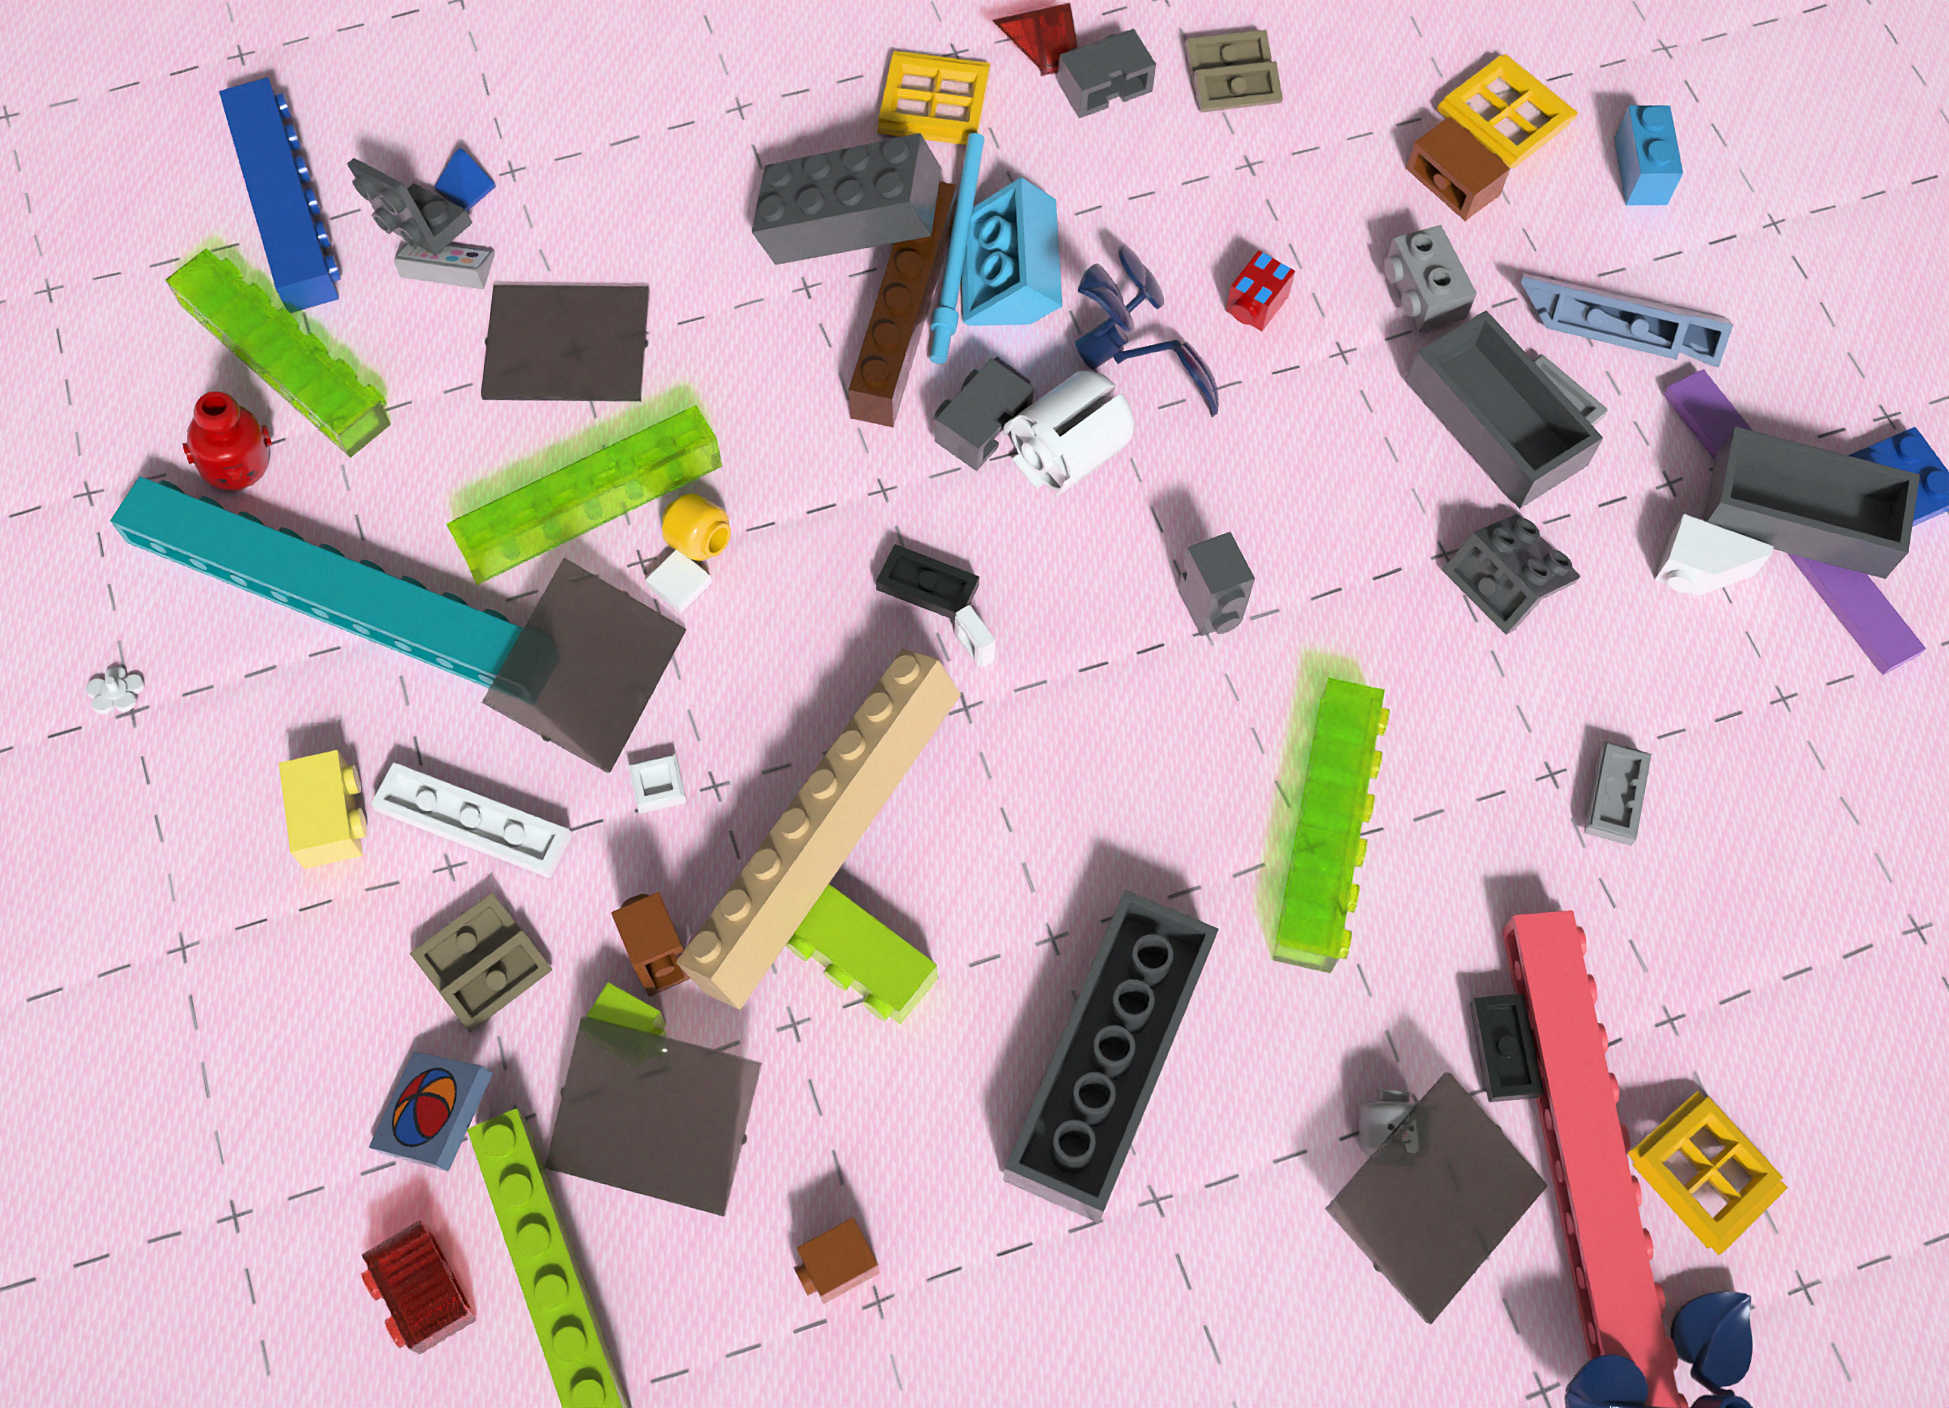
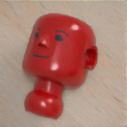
(226, 443)

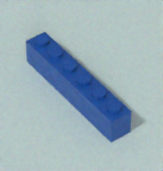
(279, 196)

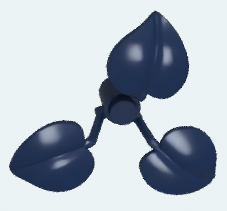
(1109, 337)
(1707, 1333)

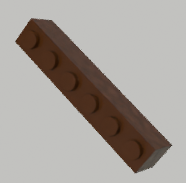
(900, 318)

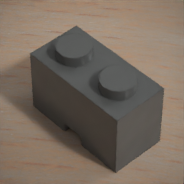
(1106, 71)
(979, 413)
(1216, 584)

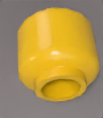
(696, 527)

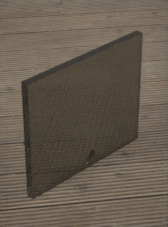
(566, 343)
(584, 666)
(653, 1115)
(1437, 1197)

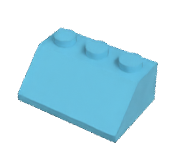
(1012, 258)

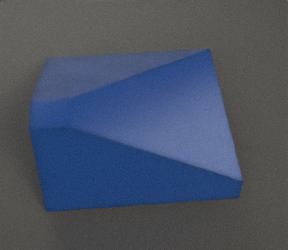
(463, 181)

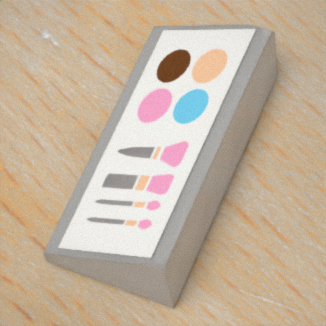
(450, 266)

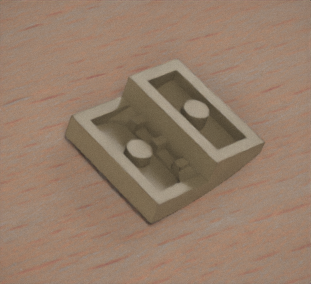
(1233, 71)
(481, 962)

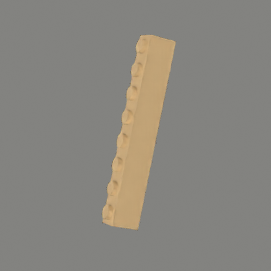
(819, 829)

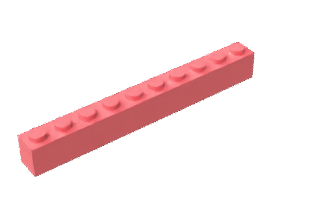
(1589, 1152)

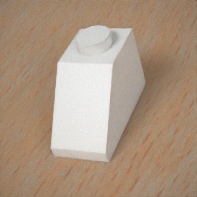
(1708, 557)

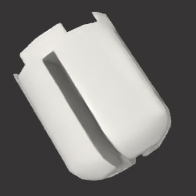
(1070, 431)

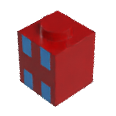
(1260, 291)

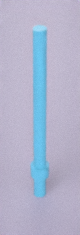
(945, 317)

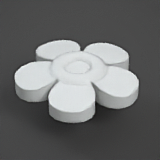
(115, 691)

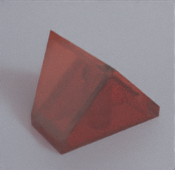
(1041, 33)

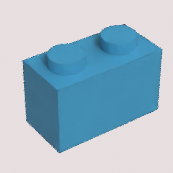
(1648, 155)

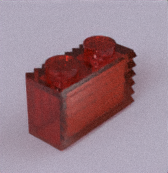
(417, 1289)

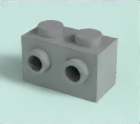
(1429, 278)

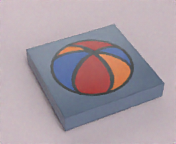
(431, 1110)

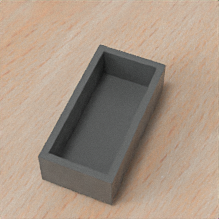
(847, 199)
(1503, 409)
(1813, 502)

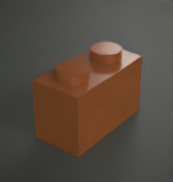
(1457, 168)
(650, 942)

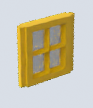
(933, 97)
(1508, 110)
(1708, 1172)

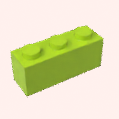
(863, 956)

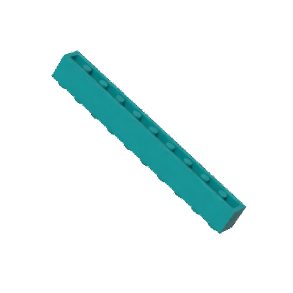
(316, 580)

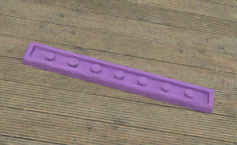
(1847, 592)

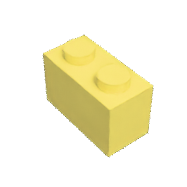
(322, 809)

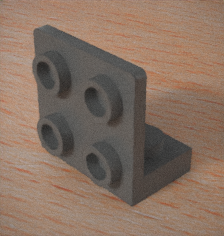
(409, 212)
(1509, 570)

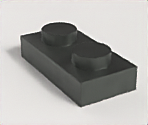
(926, 582)
(1506, 1048)

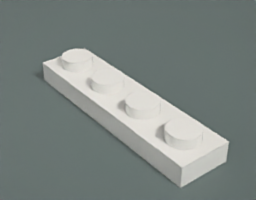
(471, 820)

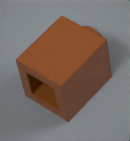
(835, 1261)

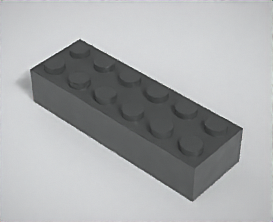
(1110, 1056)

